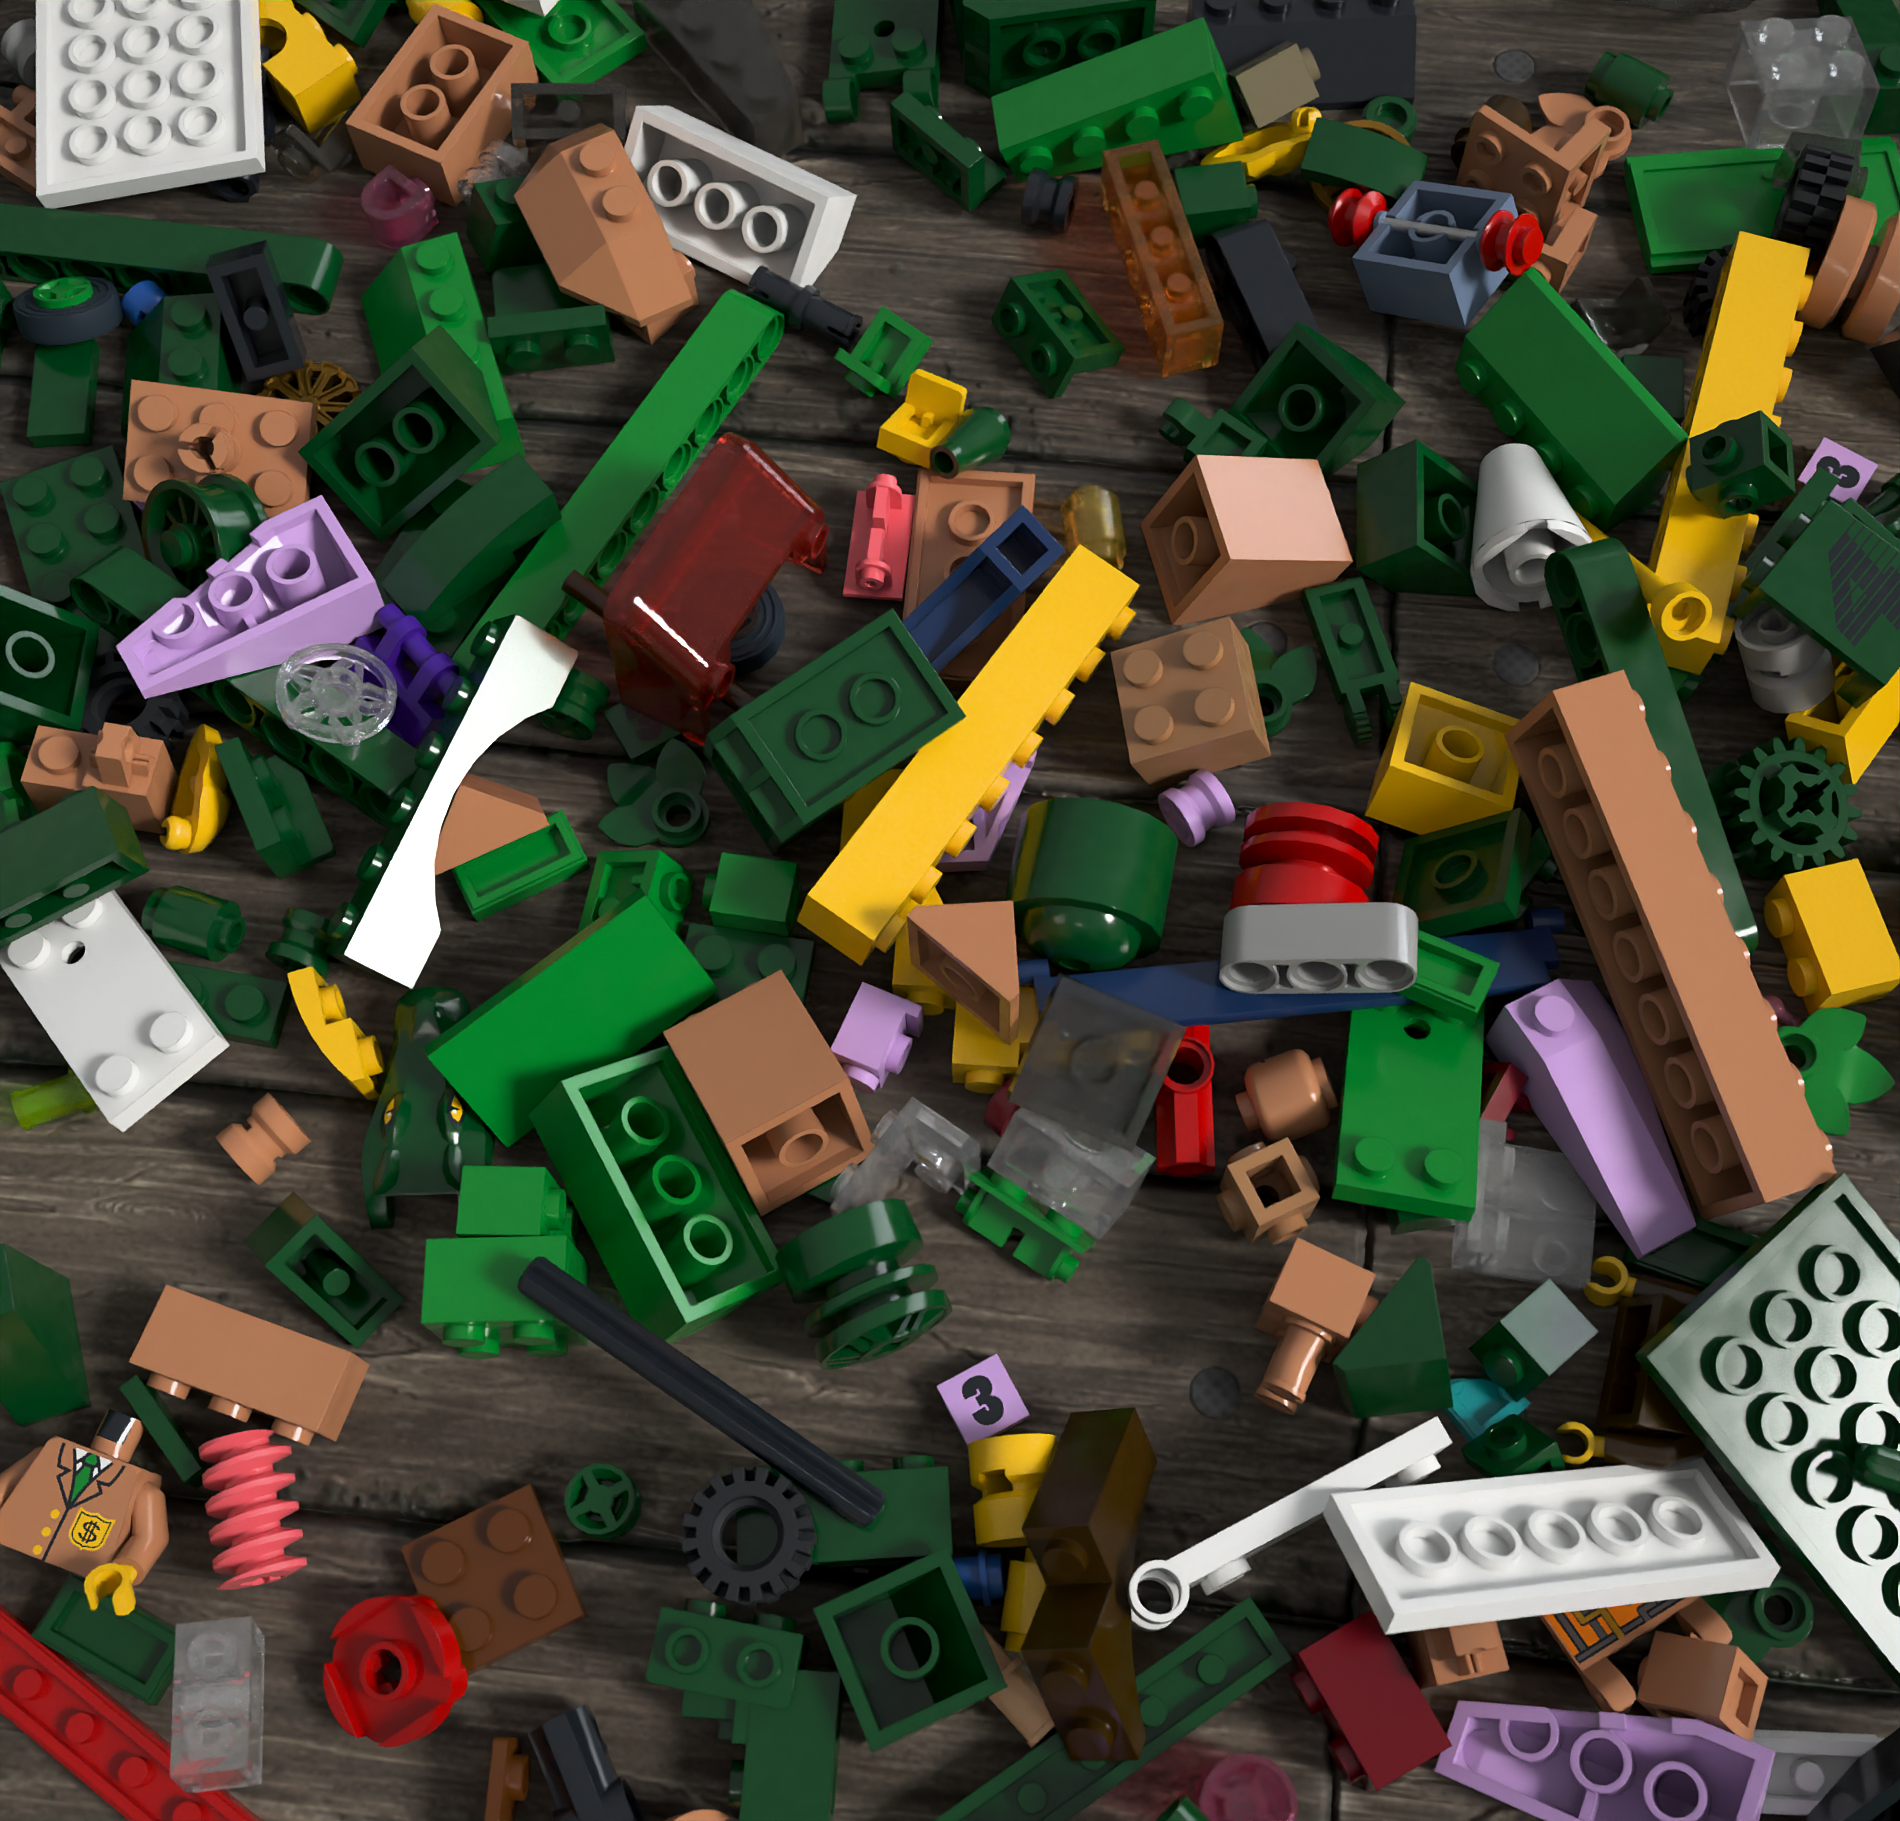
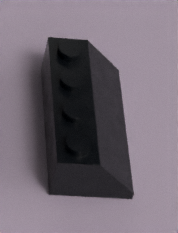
(1358, 44)

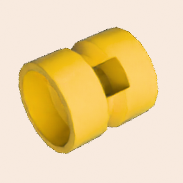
(1009, 1476)

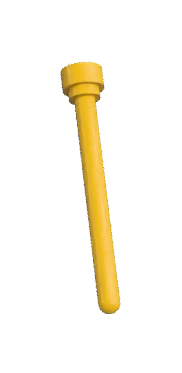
(1676, 607)

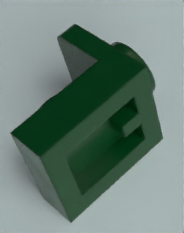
(1513, 1449)

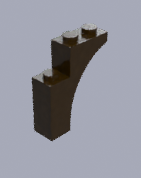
(1085, 1548)

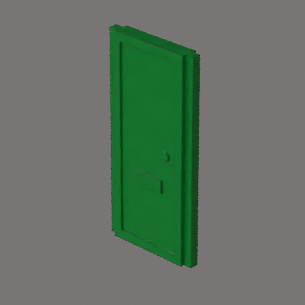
(1703, 198)

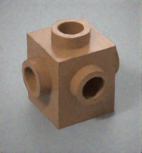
(1274, 1171)

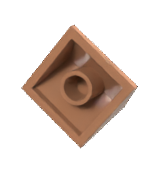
(972, 958)

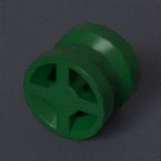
(576, 706)
(301, 943)
(595, 1491)

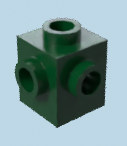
(1741, 465)

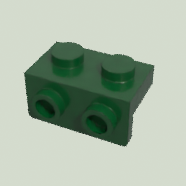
(725, 1657)

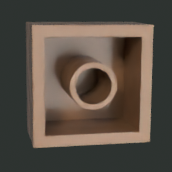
(1190, 703)

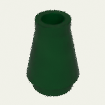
(973, 441)

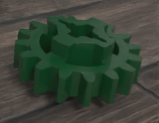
(1790, 806)

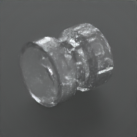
(497, 162)

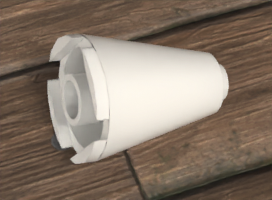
(1520, 522)

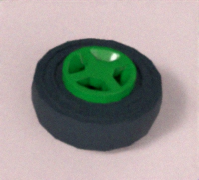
(68, 310)

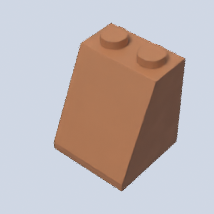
(1243, 536)
(772, 1091)

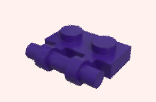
(415, 708)

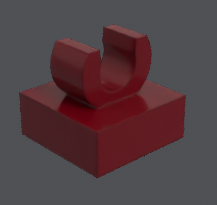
(1502, 1093)

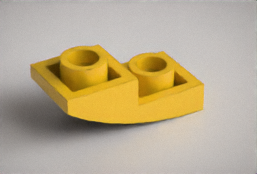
(336, 1035)

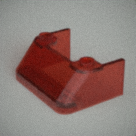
(701, 579)

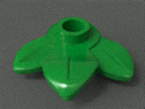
(1835, 1068)

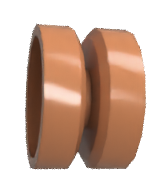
(1856, 271)

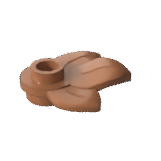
(1571, 112)

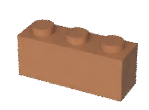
(248, 1366)

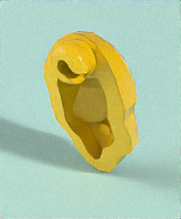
(1271, 149)
(199, 797)

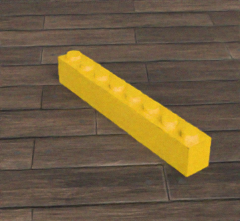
(1735, 376)
(963, 770)

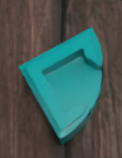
(1479, 1405)

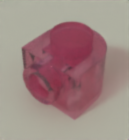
(398, 208)

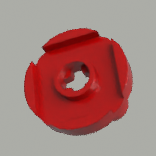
(429, 1664)

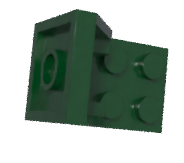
(1025, 40)
(830, 730)

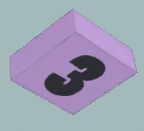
(1845, 464)
(983, 1401)

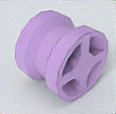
(1196, 807)

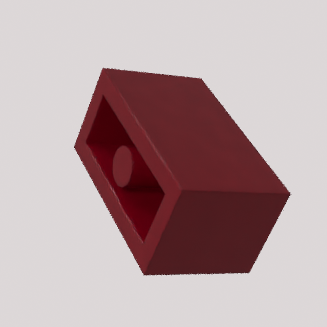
(1368, 1703)

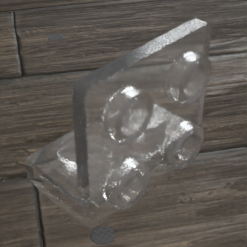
(915, 1134)
(1529, 1216)

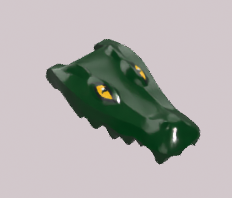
(420, 1122)

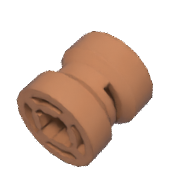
(264, 1138)

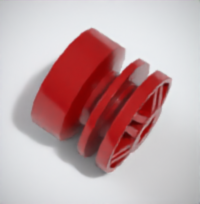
(1304, 856)

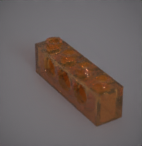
(1161, 258)

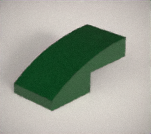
(1361, 160)

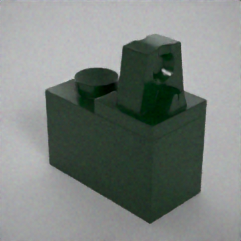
(788, 1752)

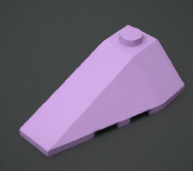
(278, 595)
(1596, 1107)
(1605, 1764)

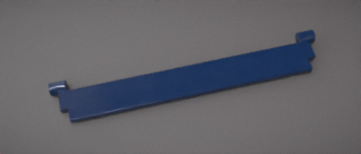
(1198, 998)

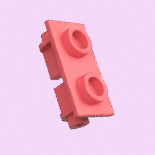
(879, 541)

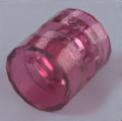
(1245, 1790)

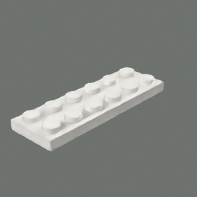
(1545, 1544)

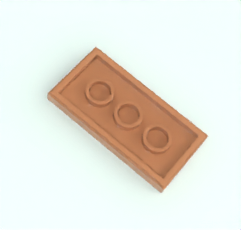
(946, 529)

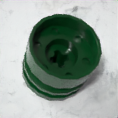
(857, 1269)

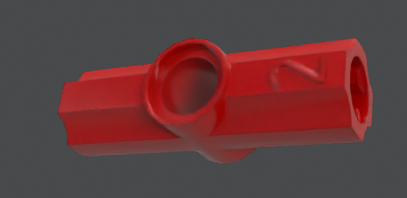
(1186, 1112)

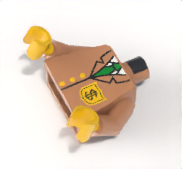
(88, 1510)

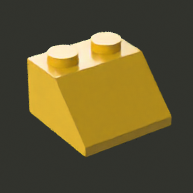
(1443, 764)

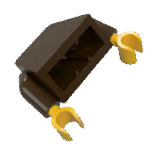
(1638, 1417)

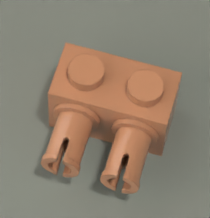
(1311, 1314)

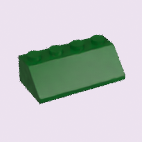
(433, 287)
(1570, 402)
(657, 1194)

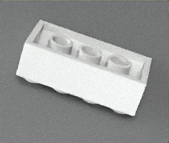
(734, 200)

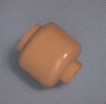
(1287, 1096)

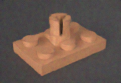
(210, 432)

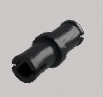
(805, 307)

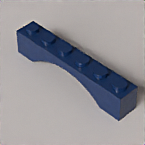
(982, 587)

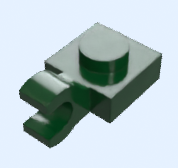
(1215, 436)

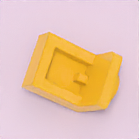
(923, 419)

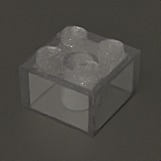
(1799, 79)

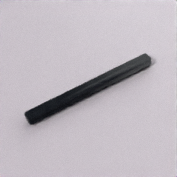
(701, 1392)

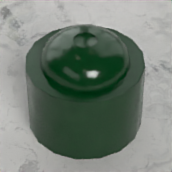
(1090, 883)

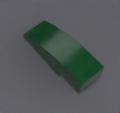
(472, 541)

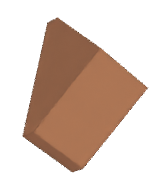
(483, 819)

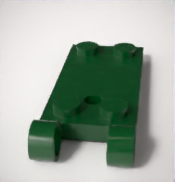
(868, 61)

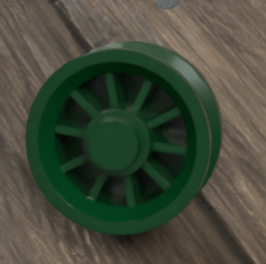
(196, 525)

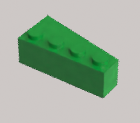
(1146, 91)

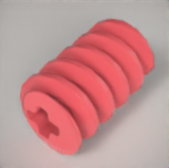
(249, 1509)

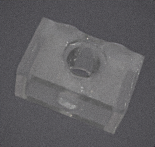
(1070, 1170)
(218, 1705)

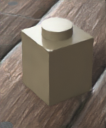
(1276, 83)

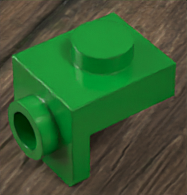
(885, 355)

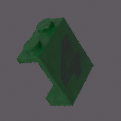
(1840, 590)

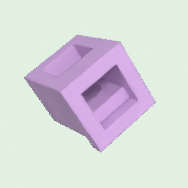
(875, 1037)

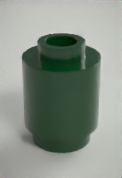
(1631, 87)
(194, 922)

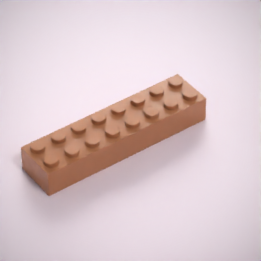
(1668, 949)

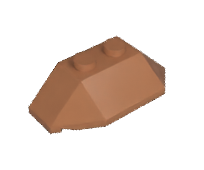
(601, 228)

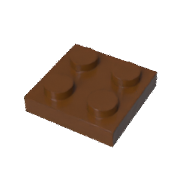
(497, 1578)

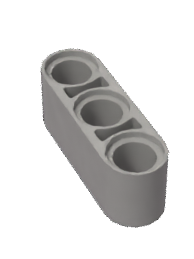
(1319, 948)

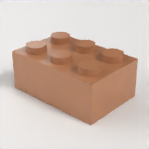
(441, 101)

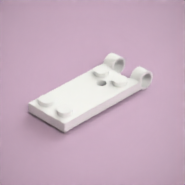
(116, 1011)
(1224, 1555)

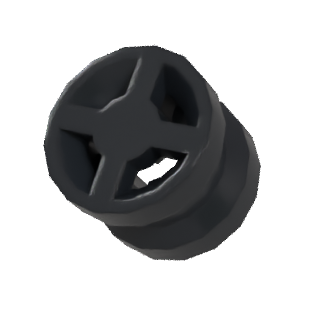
(1049, 200)

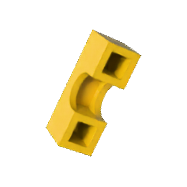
(306, 72)

